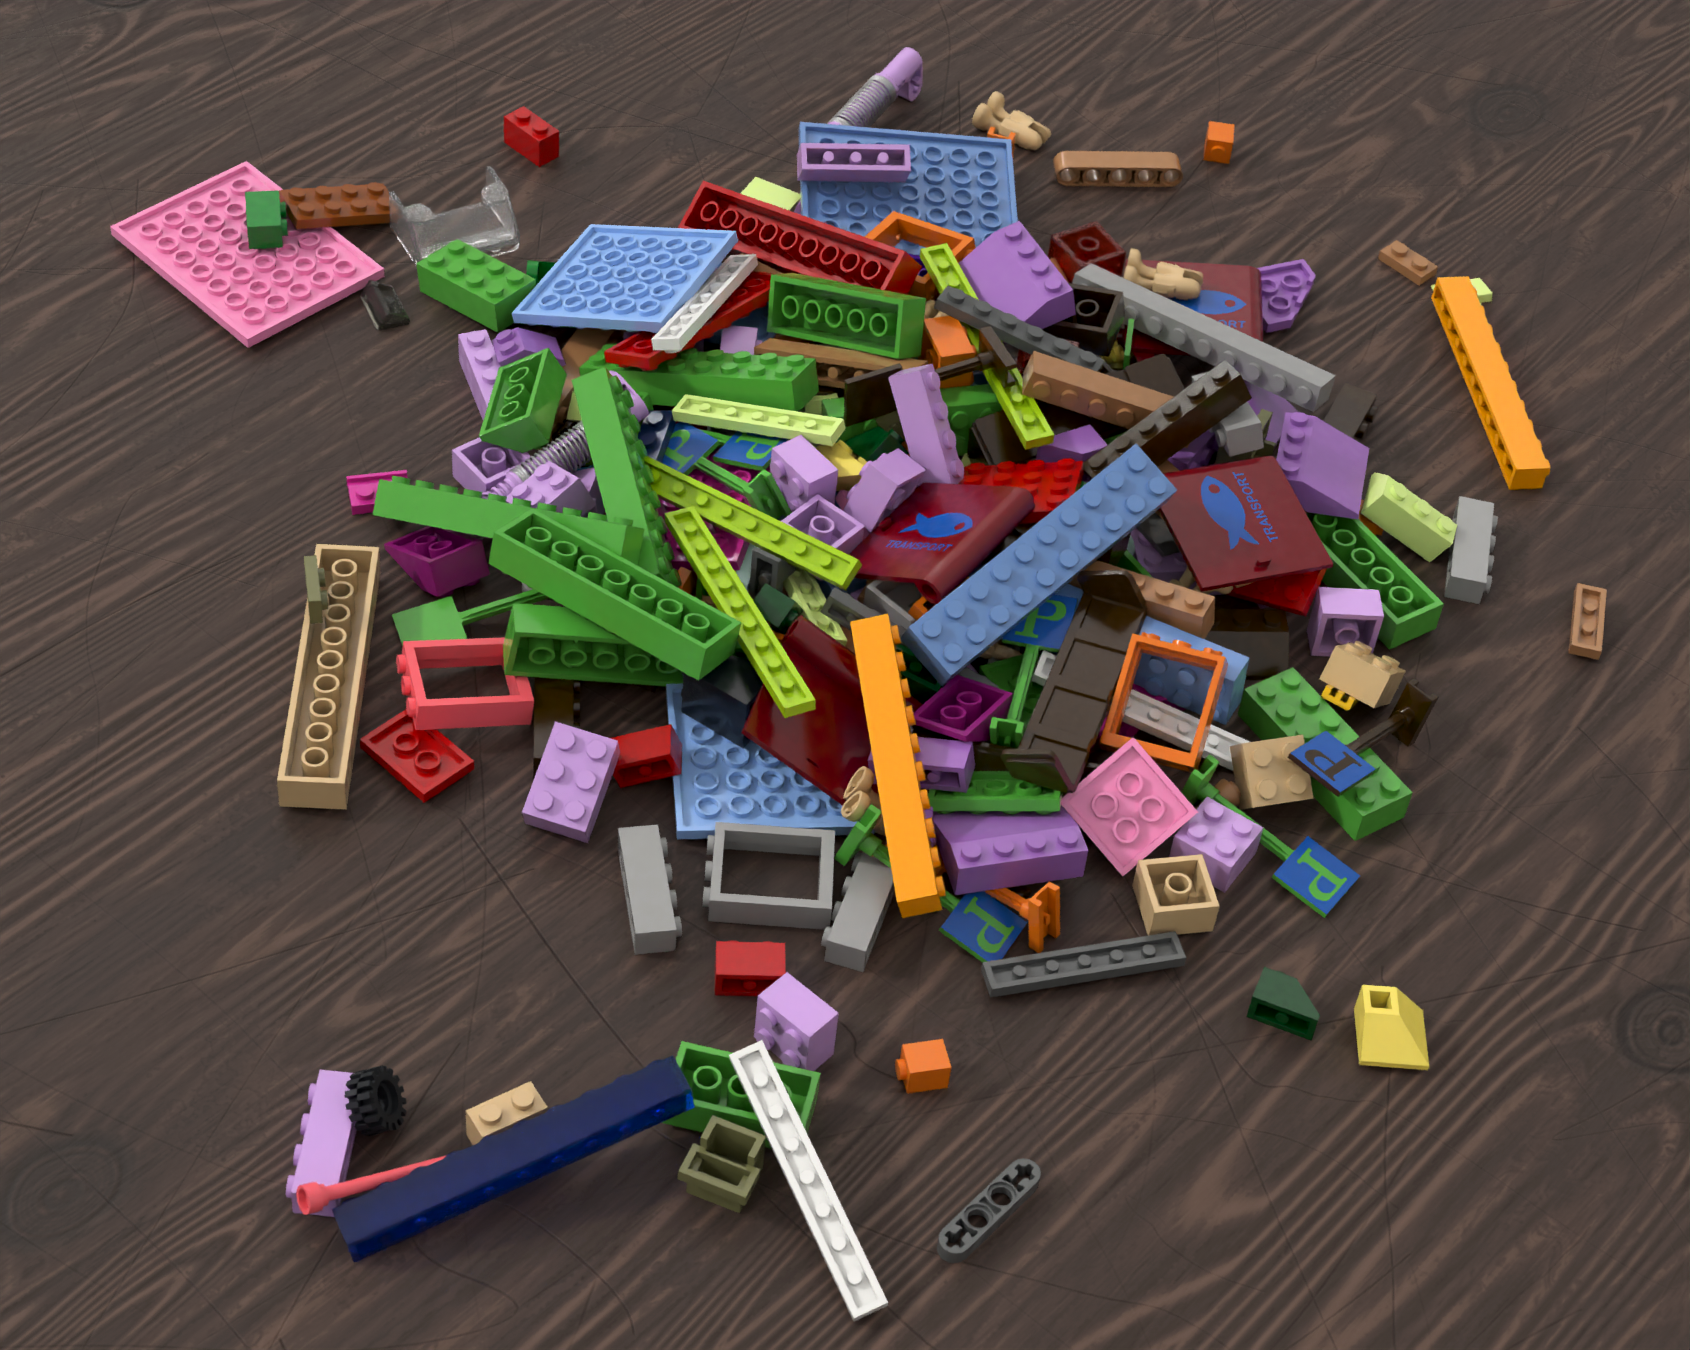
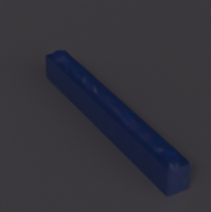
(513, 1158)

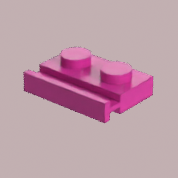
(363, 489)

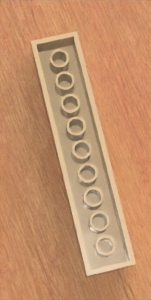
(330, 682)

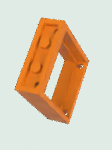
(900, 226)
(1176, 651)

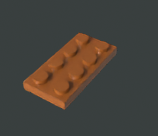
(337, 205)

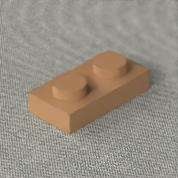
(1408, 262)

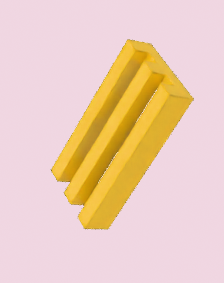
(1328, 694)

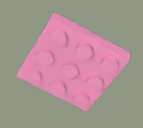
(1128, 806)

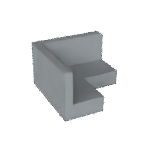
(892, 599)

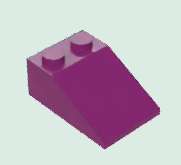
(440, 559)
(964, 709)

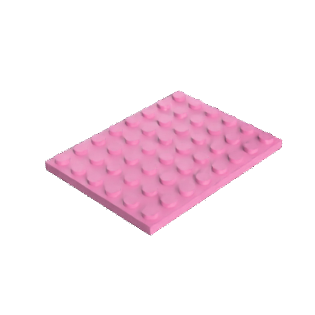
(253, 293)

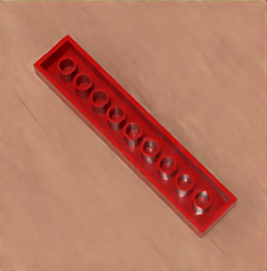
(800, 243)

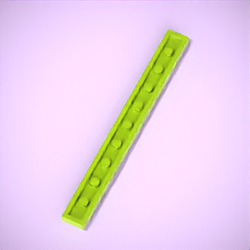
(1020, 409)
(754, 526)
(733, 599)

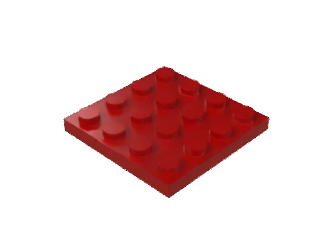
(1047, 482)

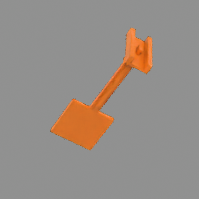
(1040, 910)

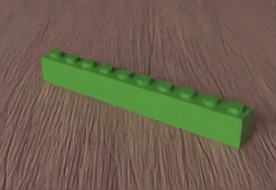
(483, 517)

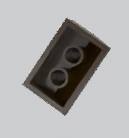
(1255, 634)

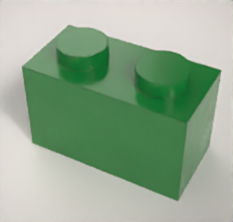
(265, 219)

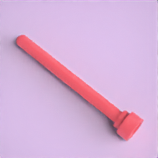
(314, 1196)

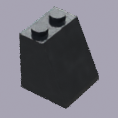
(723, 698)

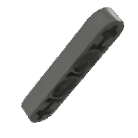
(992, 1212)

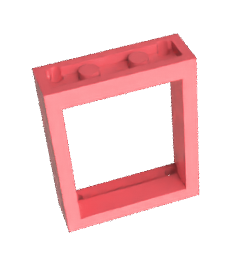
(466, 711)

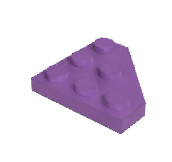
(1284, 292)

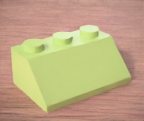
(1407, 517)

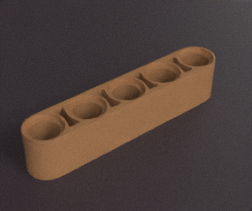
(1117, 169)

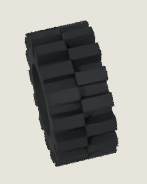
(375, 1100)

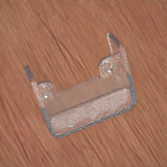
(483, 225)

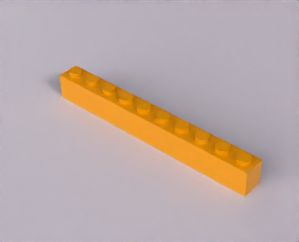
(1490, 384)
(896, 767)

